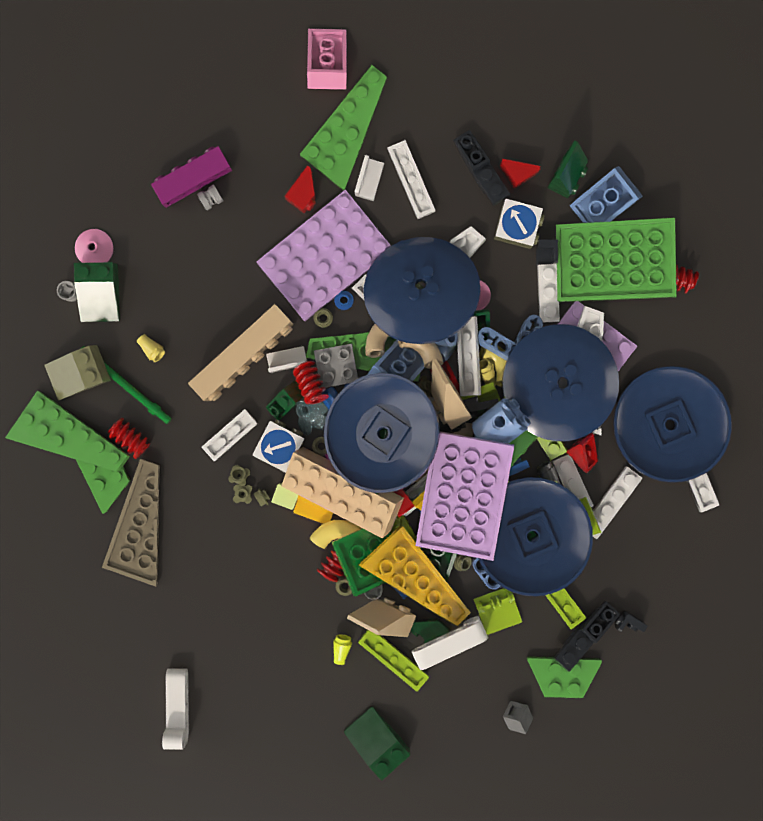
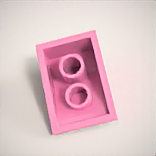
(326, 59)

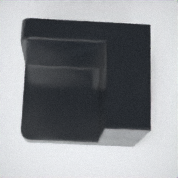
(546, 252)

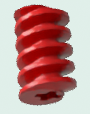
(686, 278)
(307, 383)
(128, 438)
(331, 569)

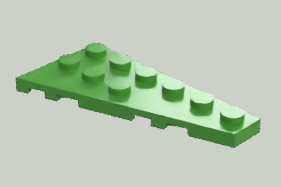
(342, 135)
(56, 430)

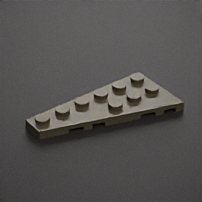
(136, 536)

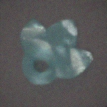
(313, 418)

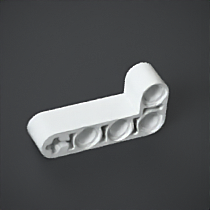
(450, 644)
(176, 709)

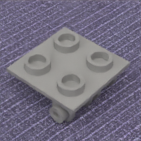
(336, 365)

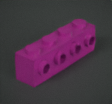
(191, 177)

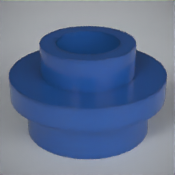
(344, 306)

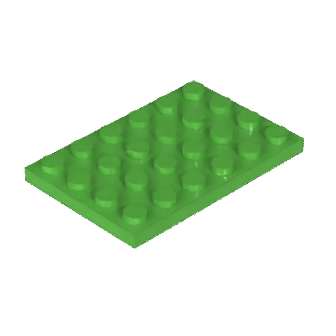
(616, 260)

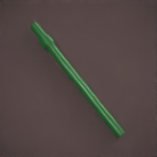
(152, 407)

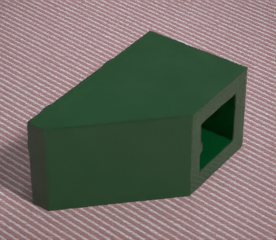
(285, 401)
(429, 628)

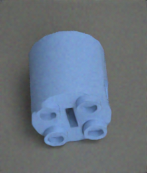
(501, 422)

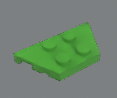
(104, 483)
(558, 682)

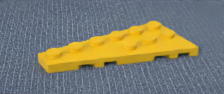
(412, 573)

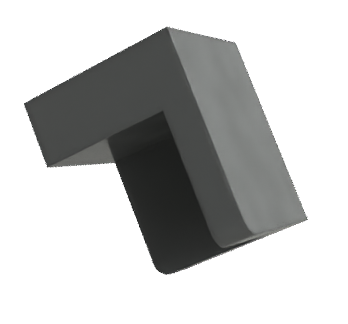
(518, 717)

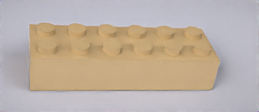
(241, 353)
(319, 482)

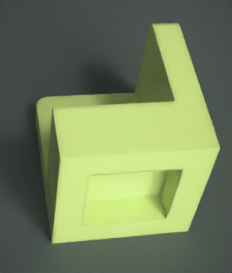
(284, 497)

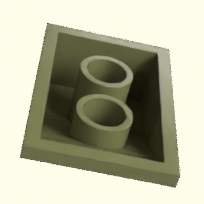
(77, 372)

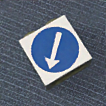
(519, 224)
(278, 445)

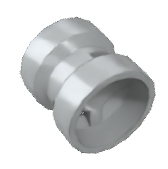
(210, 197)
(65, 289)
(374, 593)

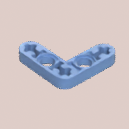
(491, 334)

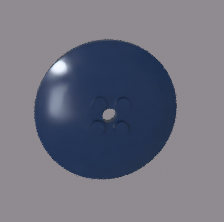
(424, 313)
(533, 378)
(699, 419)
(355, 426)
(562, 543)

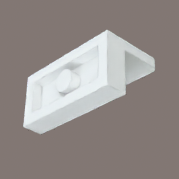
(369, 178)
(286, 359)

